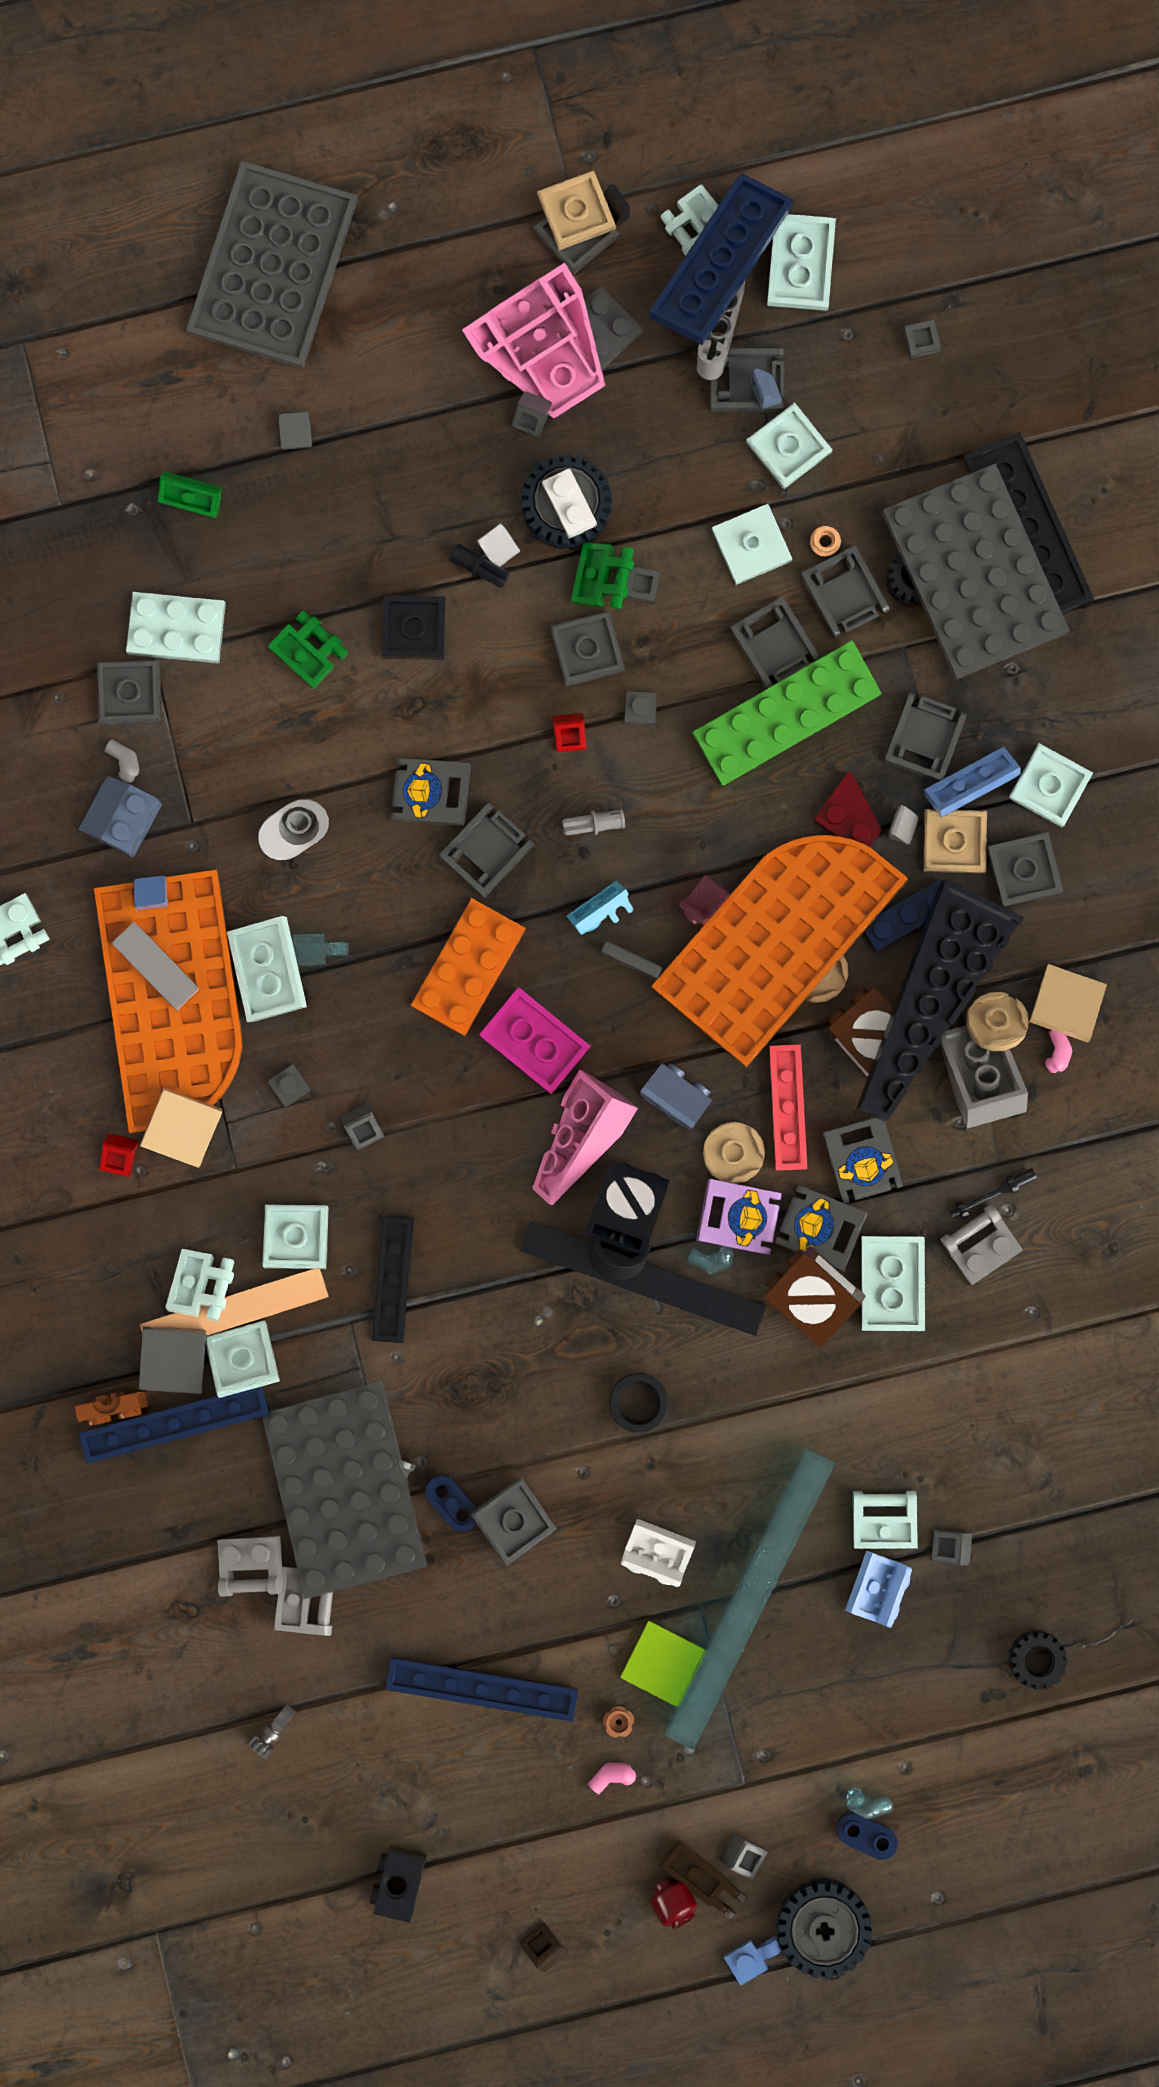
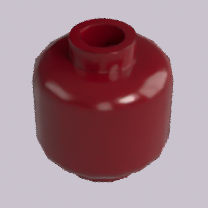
(673, 1903)

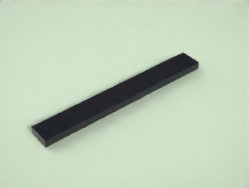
(650, 1281)

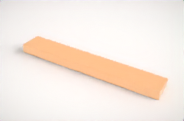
(253, 1304)

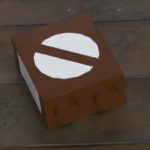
(862, 1027)
(813, 1295)

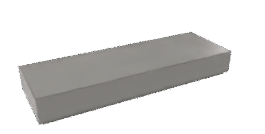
(155, 966)

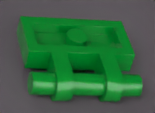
(594, 573)
(301, 656)

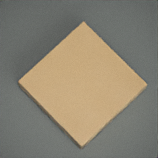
(576, 210)
(955, 841)
(1068, 1003)
(181, 1127)

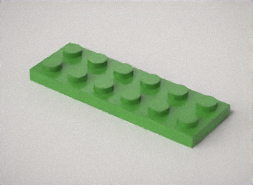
(786, 713)

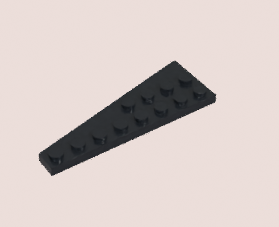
(947, 965)

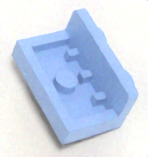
(879, 1589)

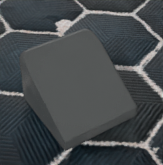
(531, 414)
(295, 430)
(362, 1126)
(951, 1547)
(743, 1856)

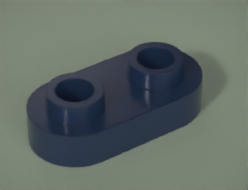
(451, 1503)
(867, 1836)

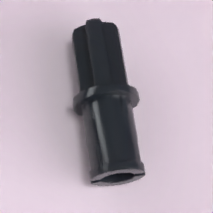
(479, 565)

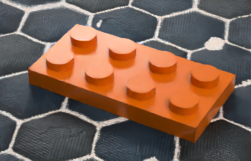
(468, 967)

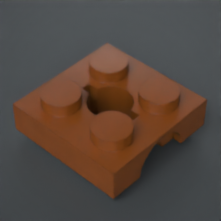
(120, 1403)

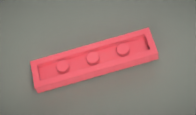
(788, 1107)

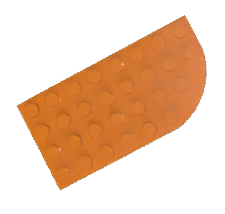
(777, 939)
(156, 1045)

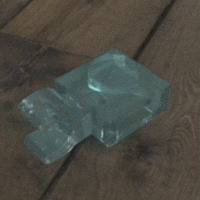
(313, 949)

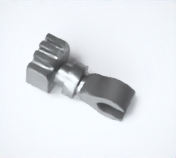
(262, 1743)

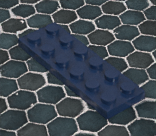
(721, 258)

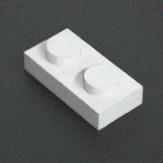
(569, 503)

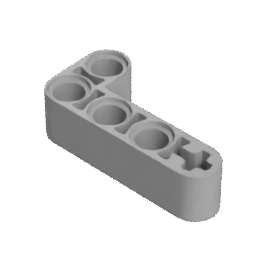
(719, 343)

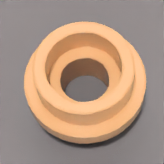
(825, 532)

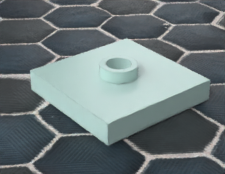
(789, 445)
(751, 544)
(1050, 785)
(295, 1236)
(242, 1359)

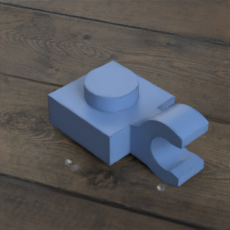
(748, 1960)

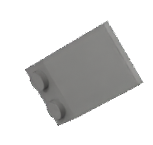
(982, 1080)

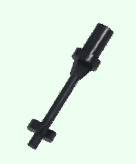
(1011, 1184)

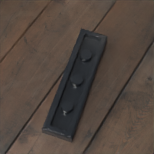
(393, 1279)

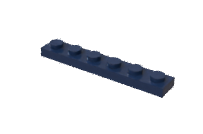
(173, 1424)
(482, 1689)

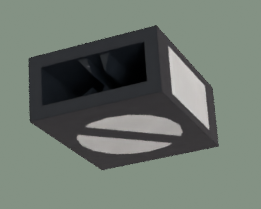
(627, 1207)

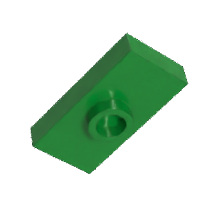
(189, 494)

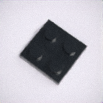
(413, 627)

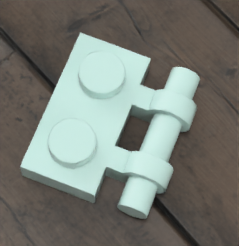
(696, 209)
(17, 918)
(191, 1281)

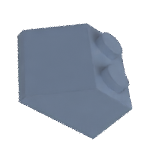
(120, 816)
(676, 1096)

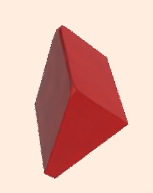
(569, 732)
(118, 1154)

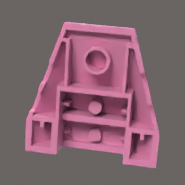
(542, 341)

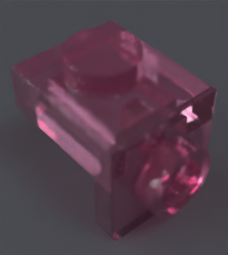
(704, 900)

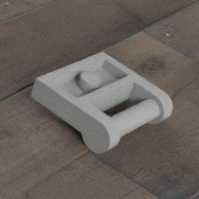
(988, 1252)
(250, 1554)
(294, 1610)

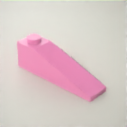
(588, 1127)

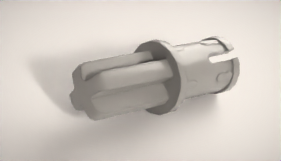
(595, 822)

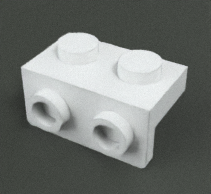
(657, 1553)

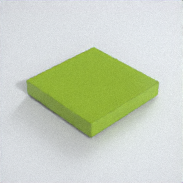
(662, 1663)

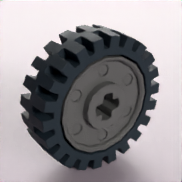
(540, 513)
(843, 1912)

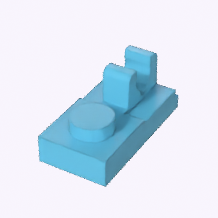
(604, 904)

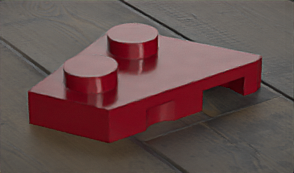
(849, 813)

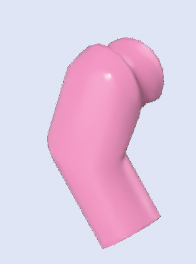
(1061, 1054)
(612, 1772)

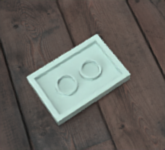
(802, 263)
(176, 627)
(266, 969)
(893, 1283)

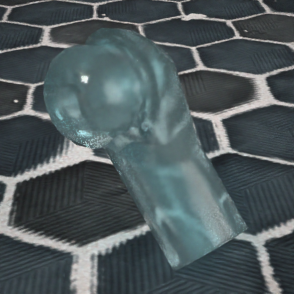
(713, 1263)
(866, 1808)

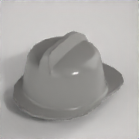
(293, 829)

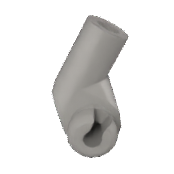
(127, 760)

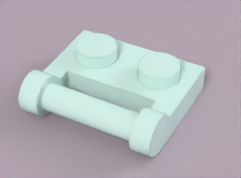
(884, 1531)

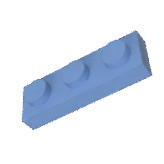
(972, 782)

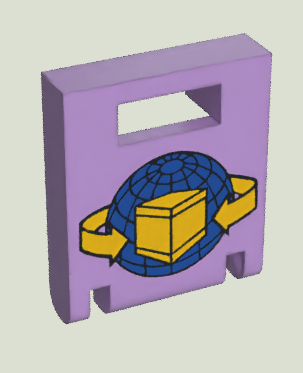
(744, 1218)

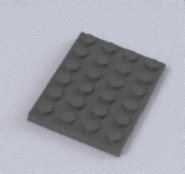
(272, 264)
(975, 571)
(344, 1490)

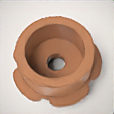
(612, 1728)

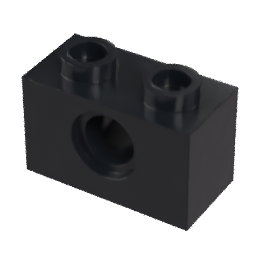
(400, 1903)

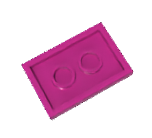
(534, 1040)

